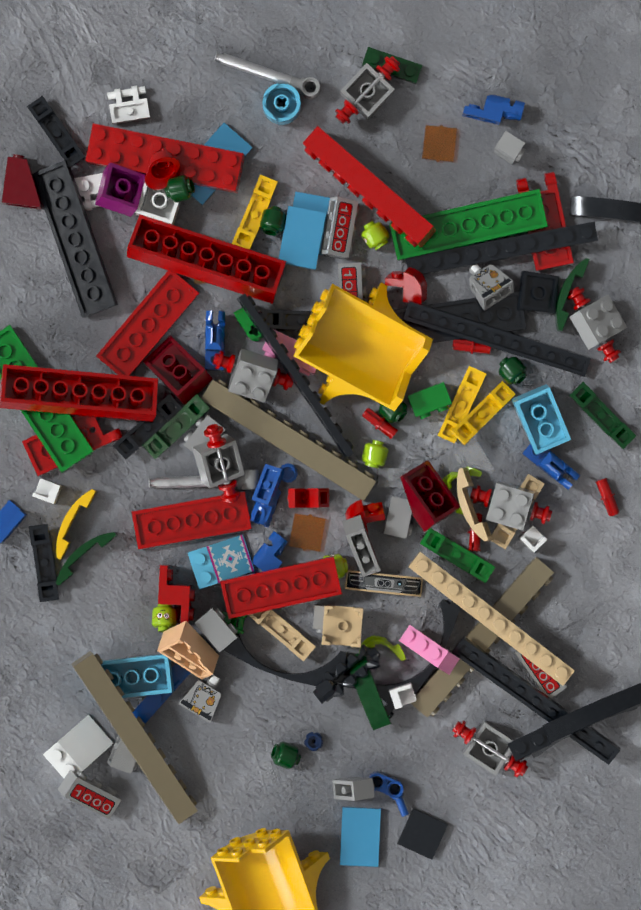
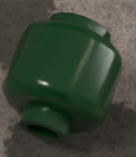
(180, 188)
(273, 221)
(512, 370)
(393, 416)
(285, 755)

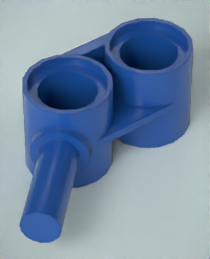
(384, 788)

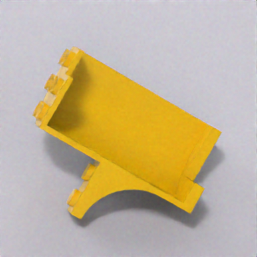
(361, 346)
(264, 874)

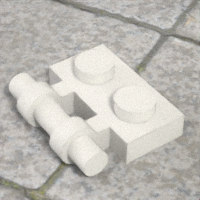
(130, 110)
(87, 187)

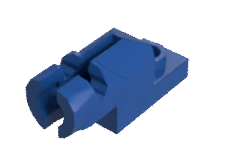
(494, 110)
(214, 338)
(551, 465)
(266, 495)
(267, 555)

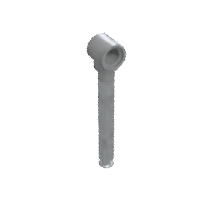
(270, 74)
(244, 482)

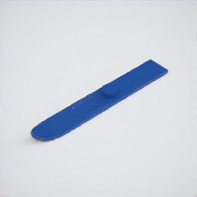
(152, 703)

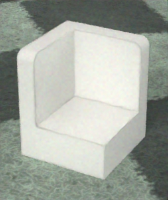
(47, 491)
(532, 539)
(402, 695)

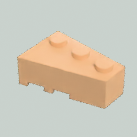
(188, 650)

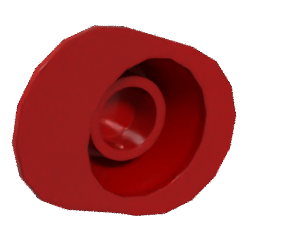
(161, 169)

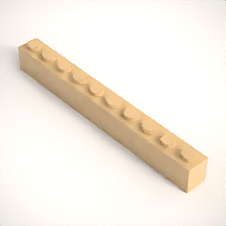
(491, 618)

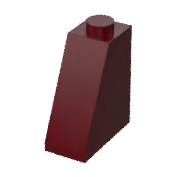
(19, 184)

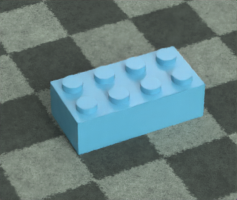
(141, 674)

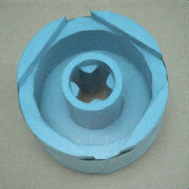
(282, 93)

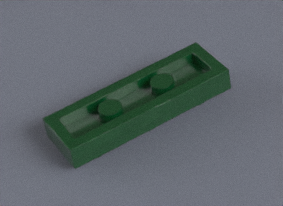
(408, 71)

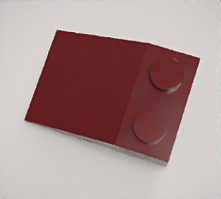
(177, 370)
(428, 496)

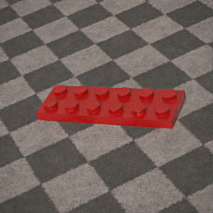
(147, 324)
(190, 521)
(281, 587)

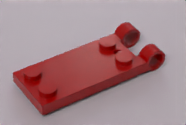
(554, 218)
(43, 461)

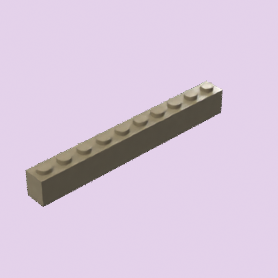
(288, 440)
(509, 604)
(134, 737)

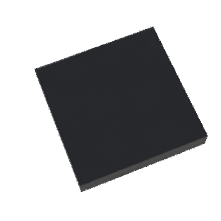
(538, 292)
(422, 833)

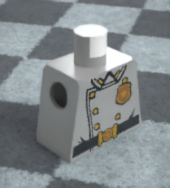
(489, 285)
(203, 698)

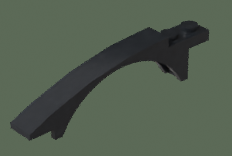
(450, 614)
(312, 677)
(561, 728)

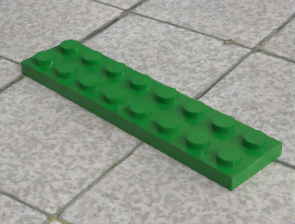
(477, 224)
(55, 430)

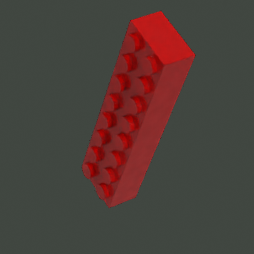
(130, 149)
(371, 188)
(205, 259)
(78, 393)

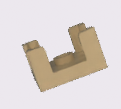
(342, 625)

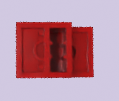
(175, 594)

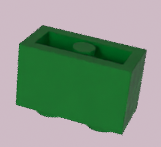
(429, 400)

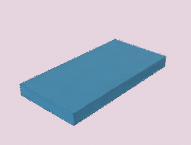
(225, 139)

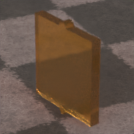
(439, 143)
(307, 532)

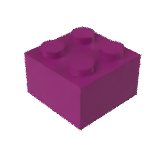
(120, 189)

